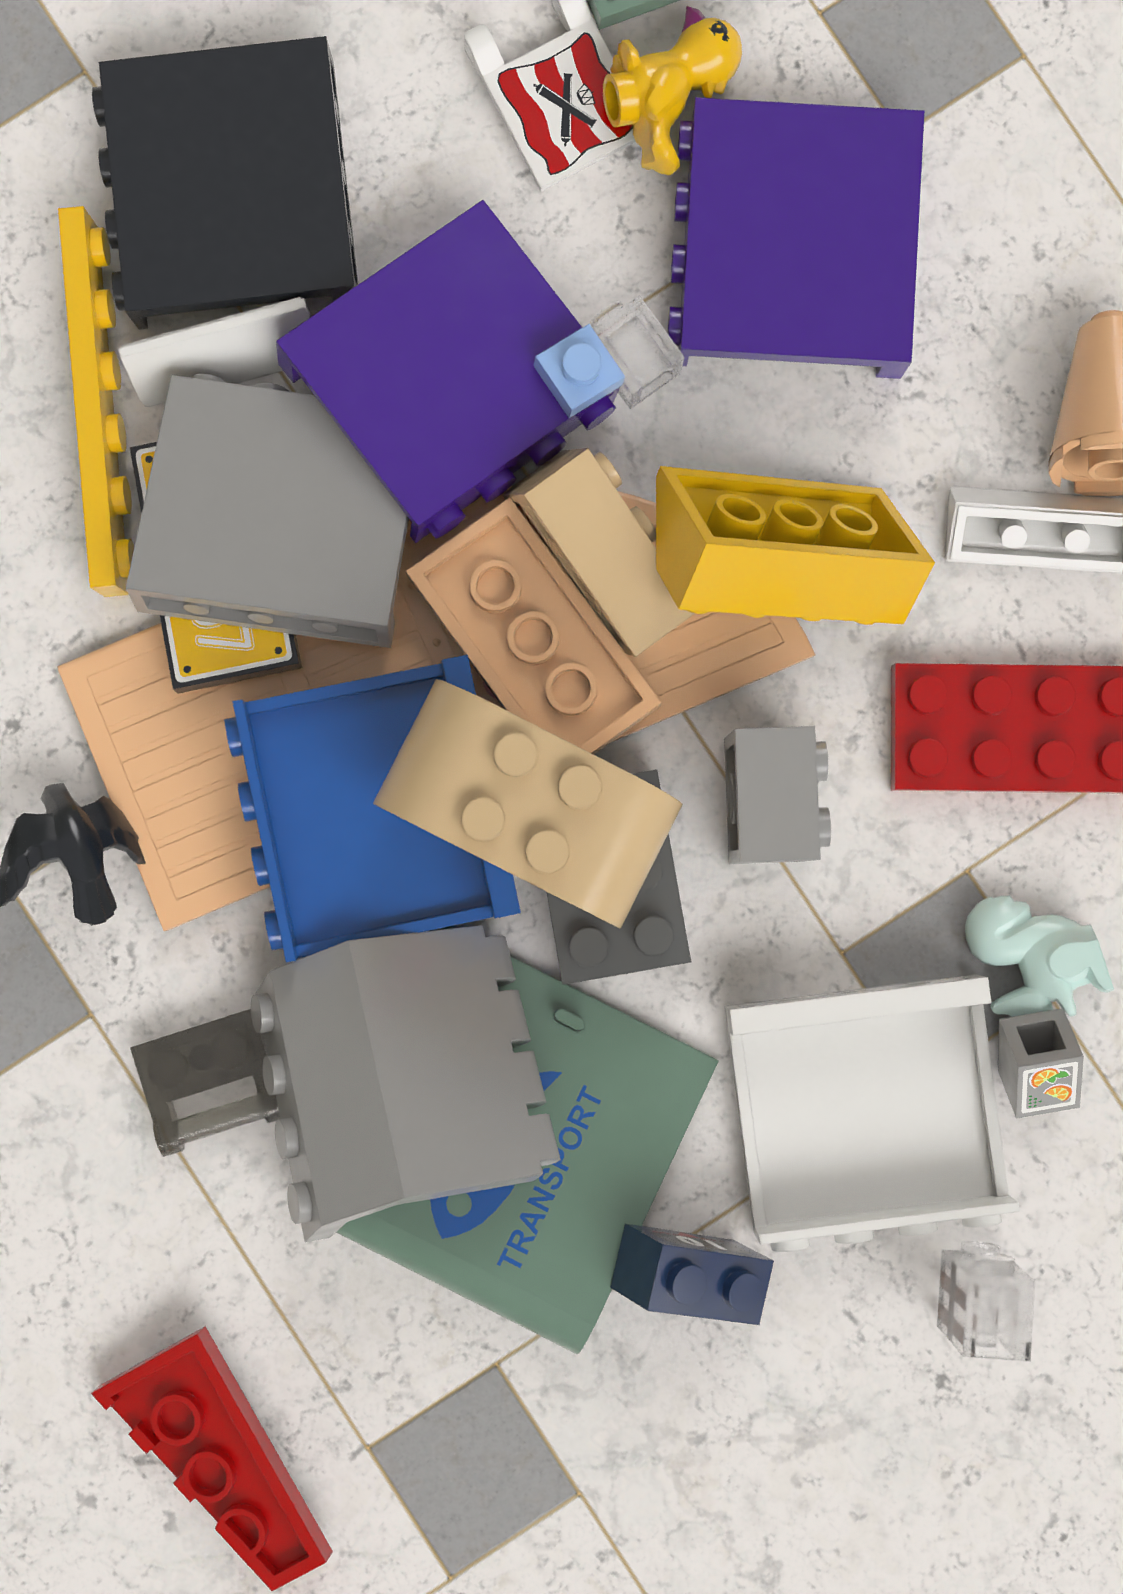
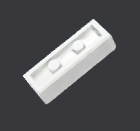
(228, 347)
(1035, 529)

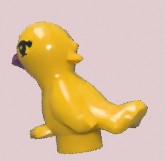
(656, 86)

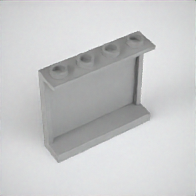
(265, 518)

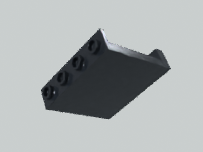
(225, 178)

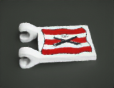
(553, 95)

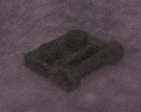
(198, 1062)

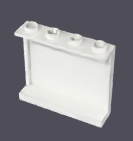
(868, 1112)

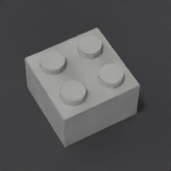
(775, 795)

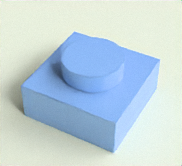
(579, 370)

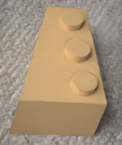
(601, 545)

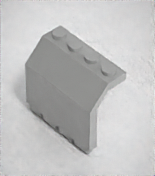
(400, 1074)

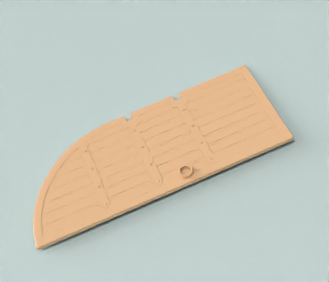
(170, 751)

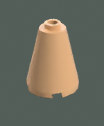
(1090, 420)

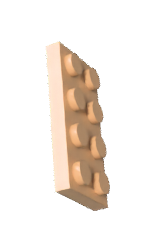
(532, 631)

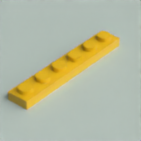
(94, 376)

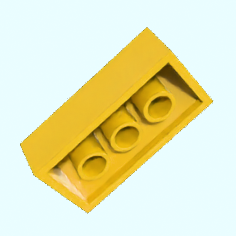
(785, 548)

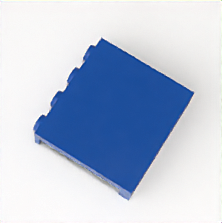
(329, 852)

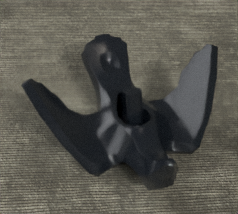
(77, 841)

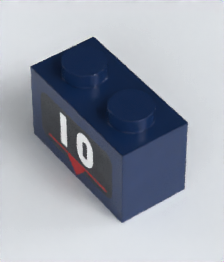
(691, 1275)

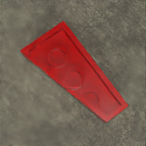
(209, 1437)

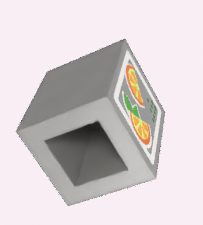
(1040, 1063)

